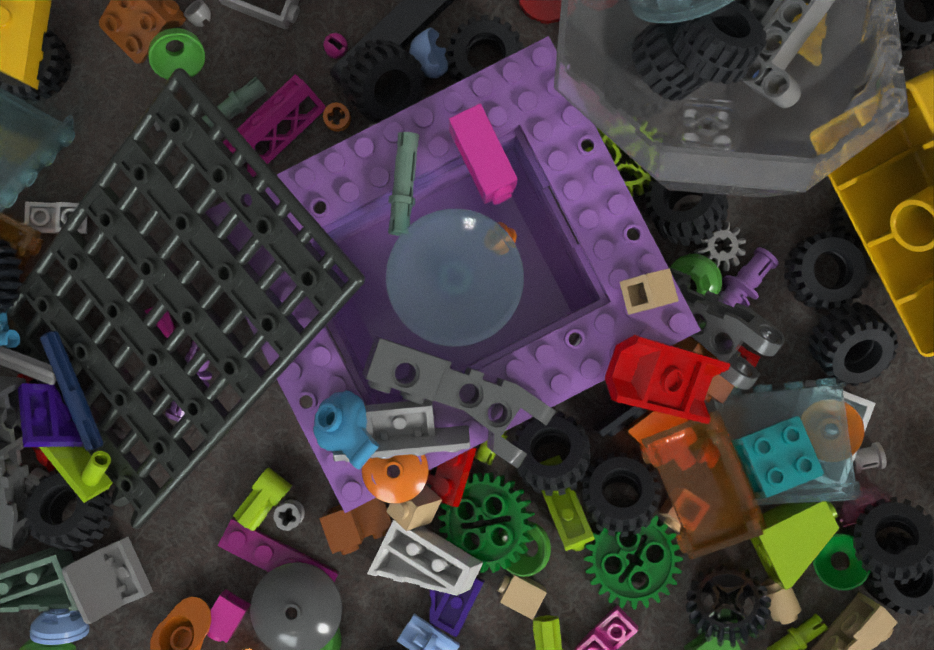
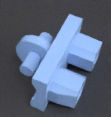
(423, 636)

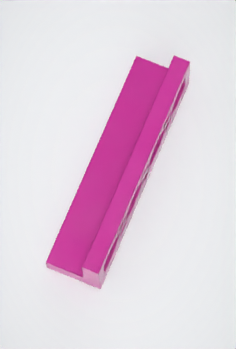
(273, 112)

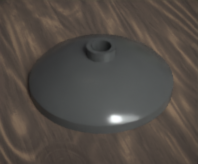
(310, 593)

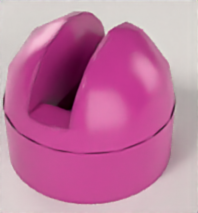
(331, 50)

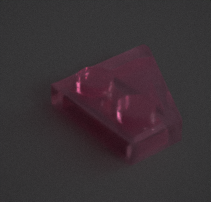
(852, 508)

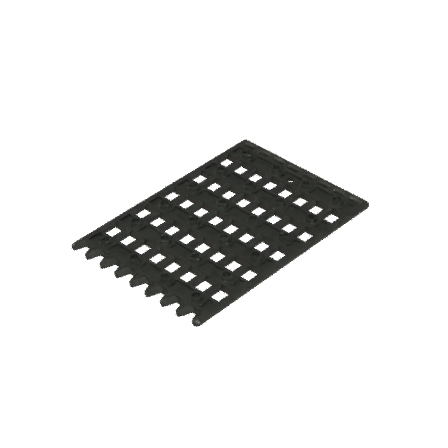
(176, 293)

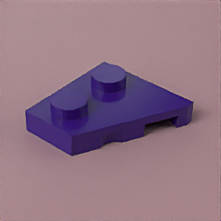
(46, 418)
(451, 611)

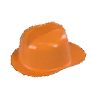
(183, 627)

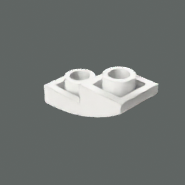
(51, 216)

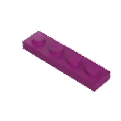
(264, 550)

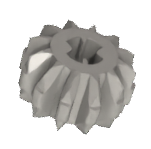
(731, 247)

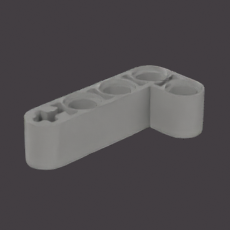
(793, 37)

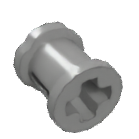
(869, 458)
(280, 517)

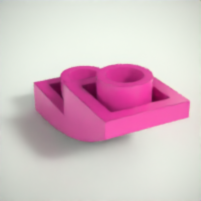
(609, 632)

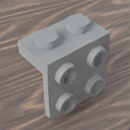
(106, 580)

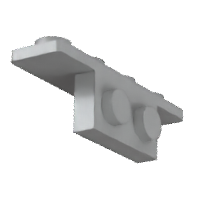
(409, 429)

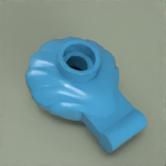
(342, 427)

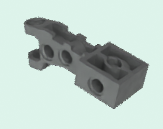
(738, 322)
(435, 381)
(12, 471)

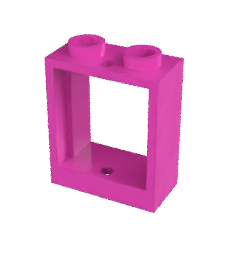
(483, 155)

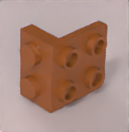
(136, 22)

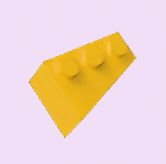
(22, 38)

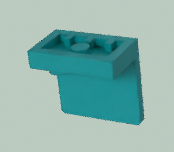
(777, 458)

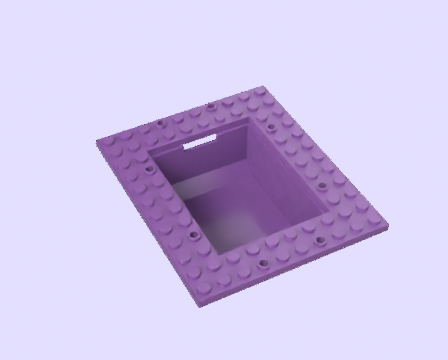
(565, 282)

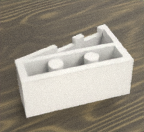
(425, 560)

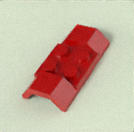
(662, 378)

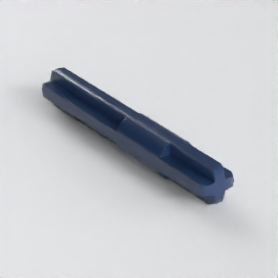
(71, 390)

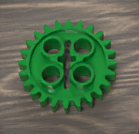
(492, 549)
(657, 572)

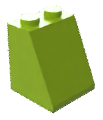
(794, 539)

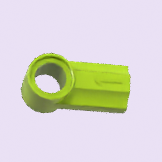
(266, 493)
(547, 633)

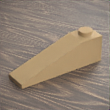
(858, 627)

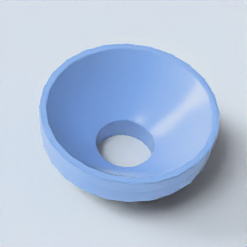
(58, 627)

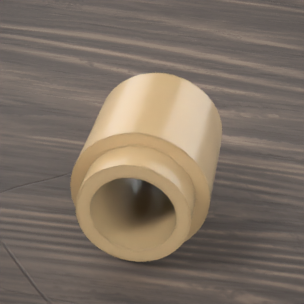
(783, 602)

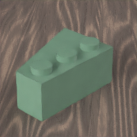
(36, 582)

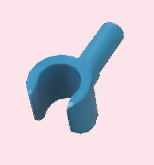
(7, 337)

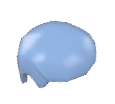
(429, 54)

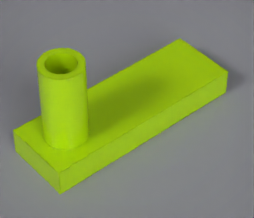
(81, 470)
(568, 515)

